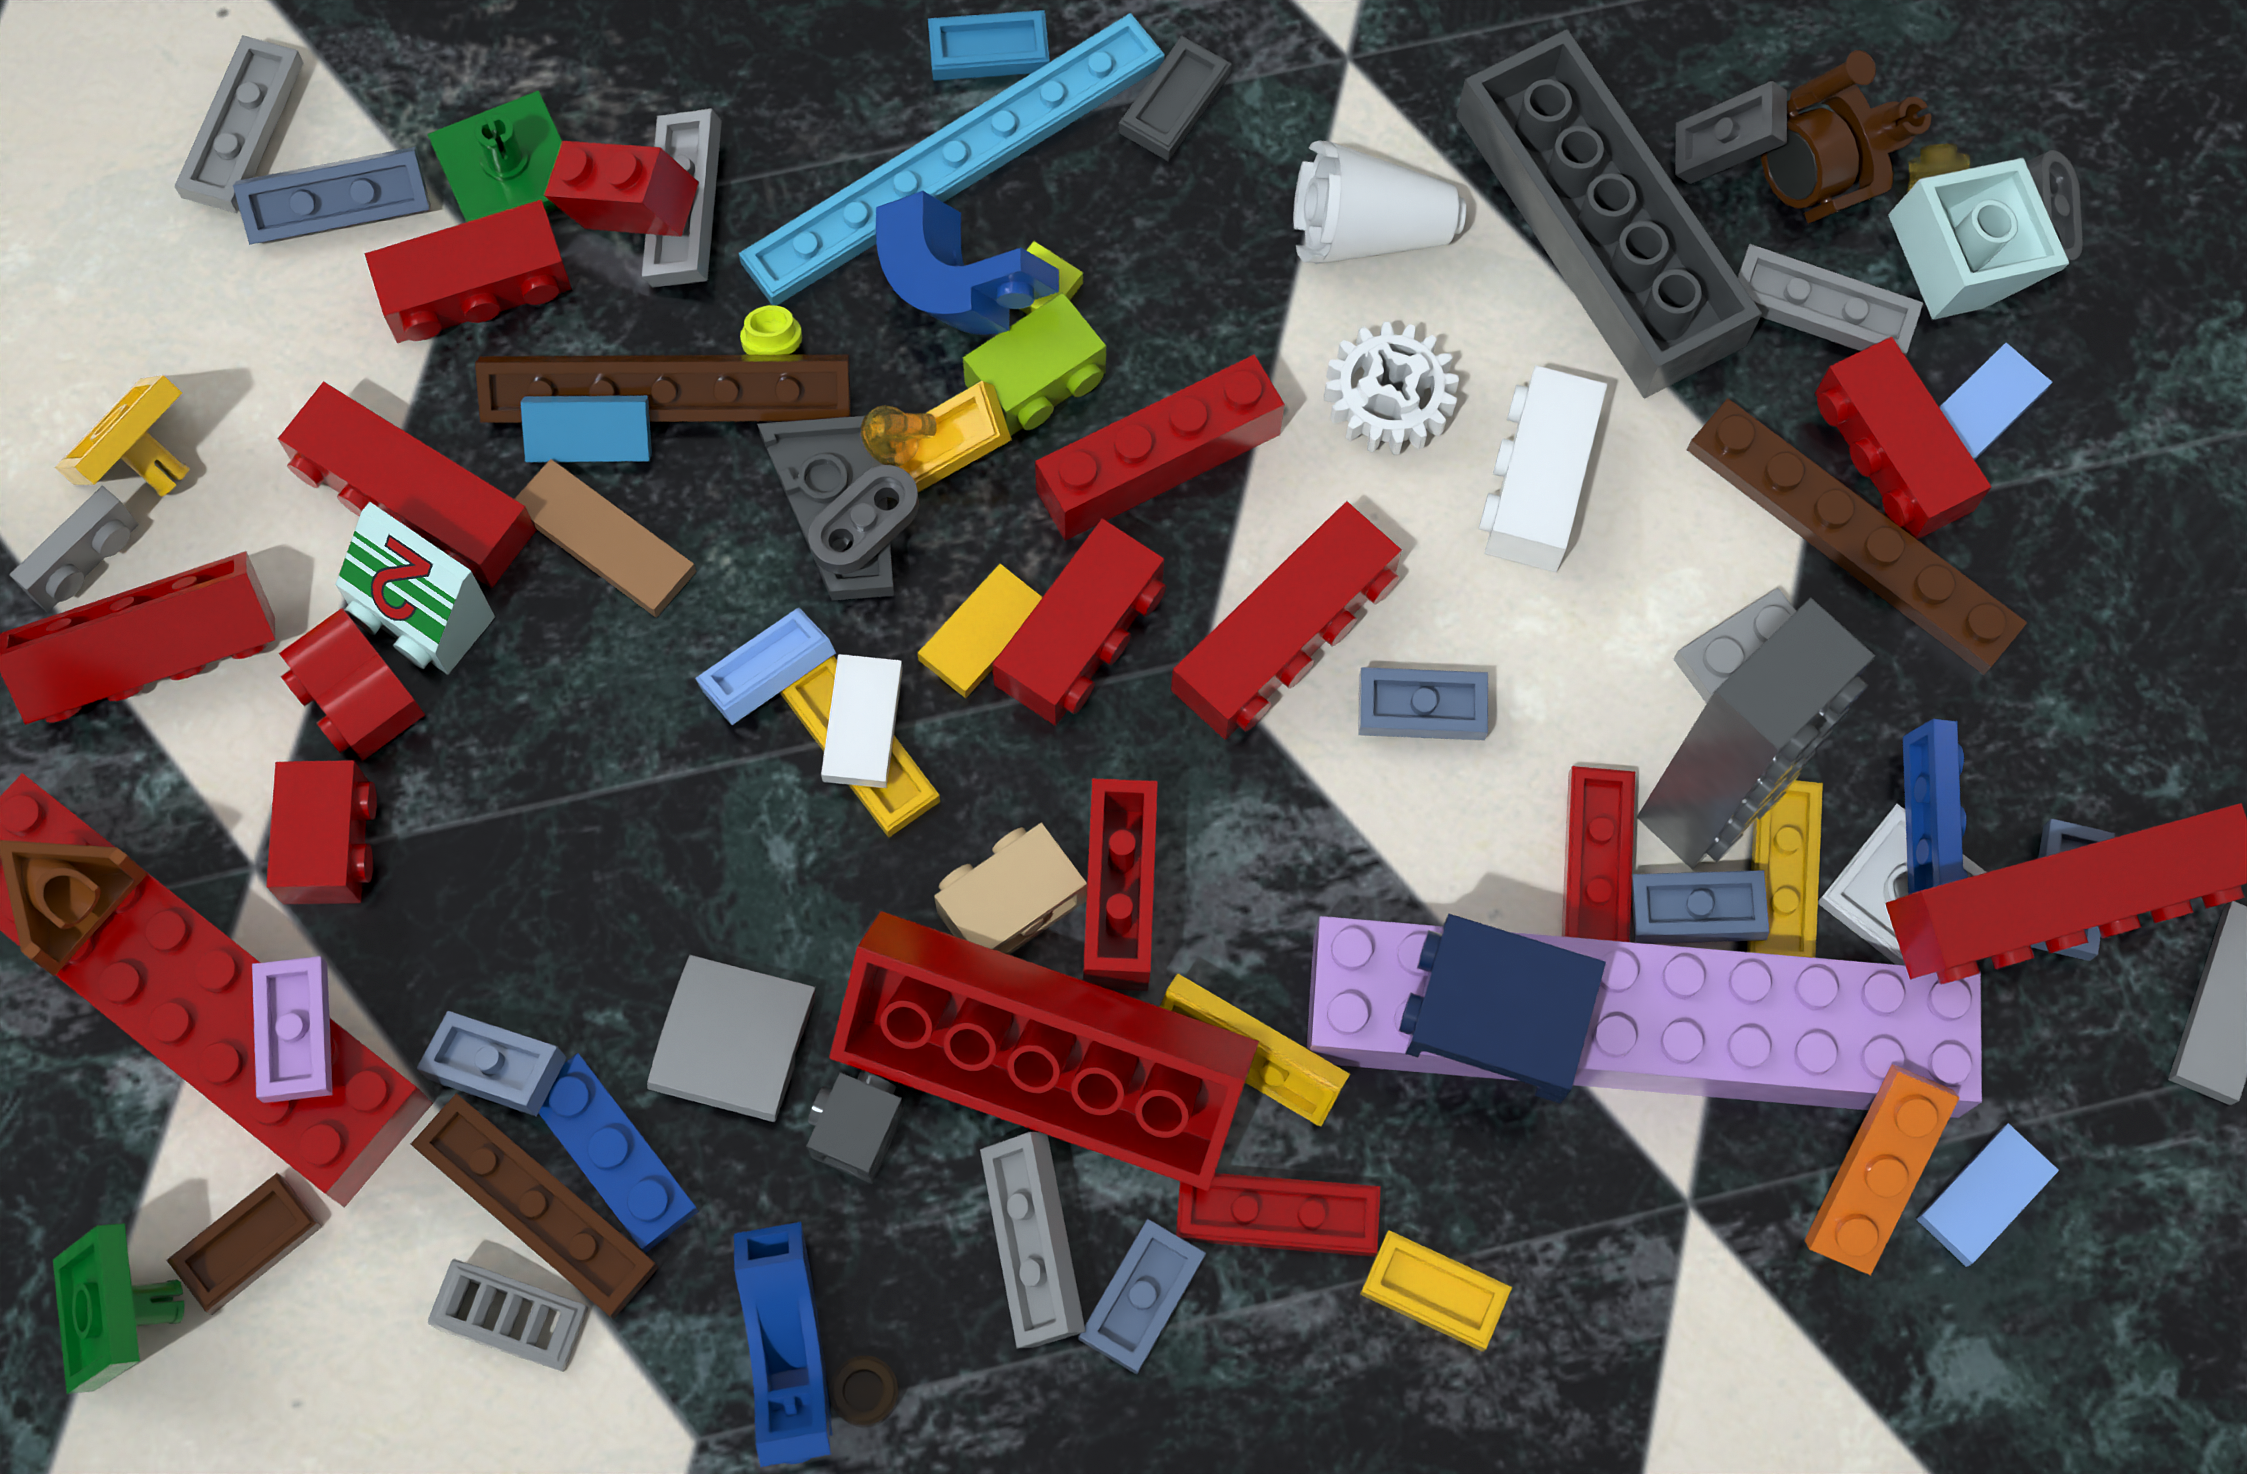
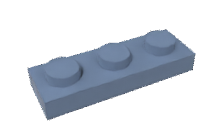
(332, 195)

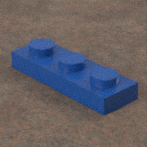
(1933, 805)
(614, 1156)

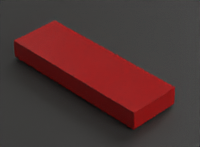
(1598, 854)
(1281, 1214)

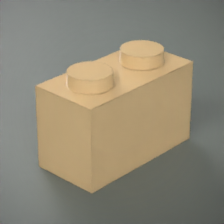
(1012, 892)

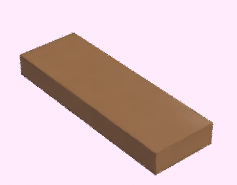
(605, 538)

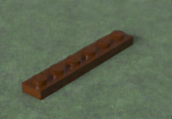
(676, 385)
(1856, 536)

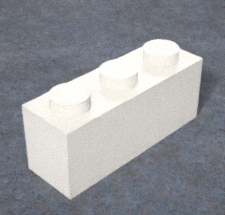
(1542, 468)

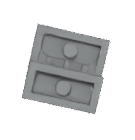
(731, 1038)

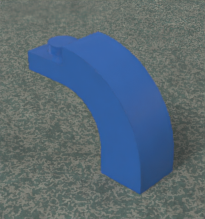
(925, 266)
(783, 1345)

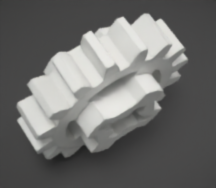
(1384, 411)

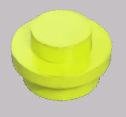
(770, 332)

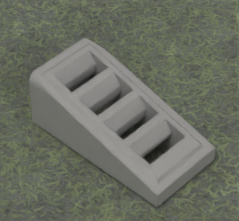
(453, 1292)

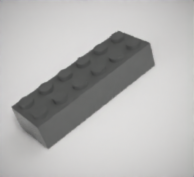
(1607, 213)
(1756, 735)

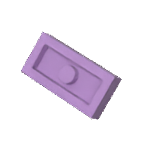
(292, 1029)

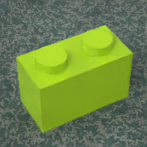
(1039, 363)

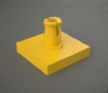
(125, 436)

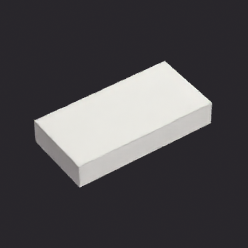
(862, 721)

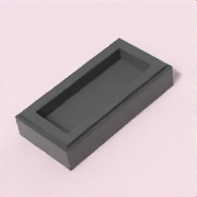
(1175, 98)

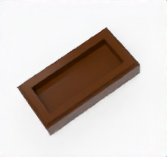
(244, 1243)

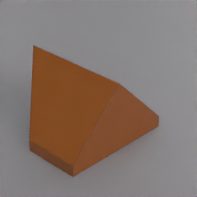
(63, 894)

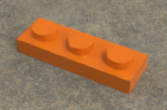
(1881, 1169)

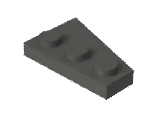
(815, 466)

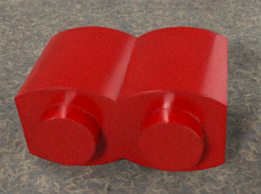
(350, 684)

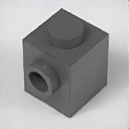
(855, 1124)

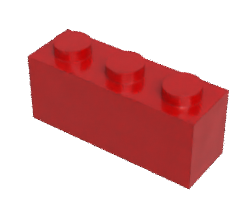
(468, 272)
(1901, 439)
(1080, 623)
(1120, 884)

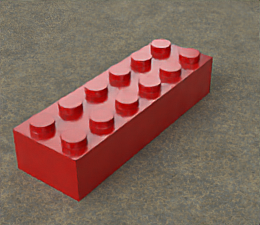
(1042, 1049)

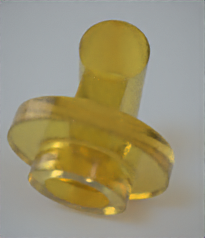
(1935, 161)
(895, 435)

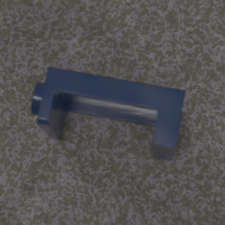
(1503, 1004)

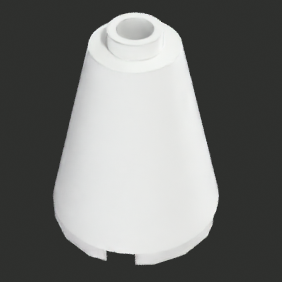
(1370, 207)

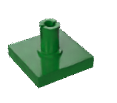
(499, 157)
(103, 1308)

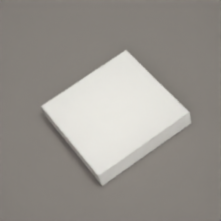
(1871, 880)

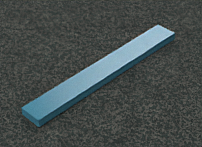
(954, 156)

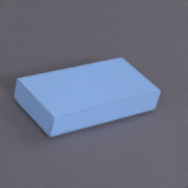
(1993, 399)
(765, 665)
(1987, 1195)

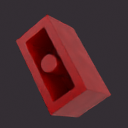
(621, 188)
(320, 832)

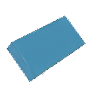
(988, 45)
(586, 428)

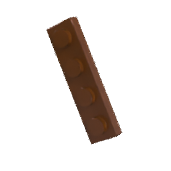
(535, 1206)

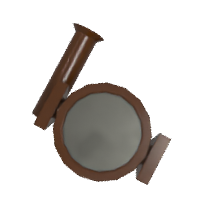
(1830, 146)

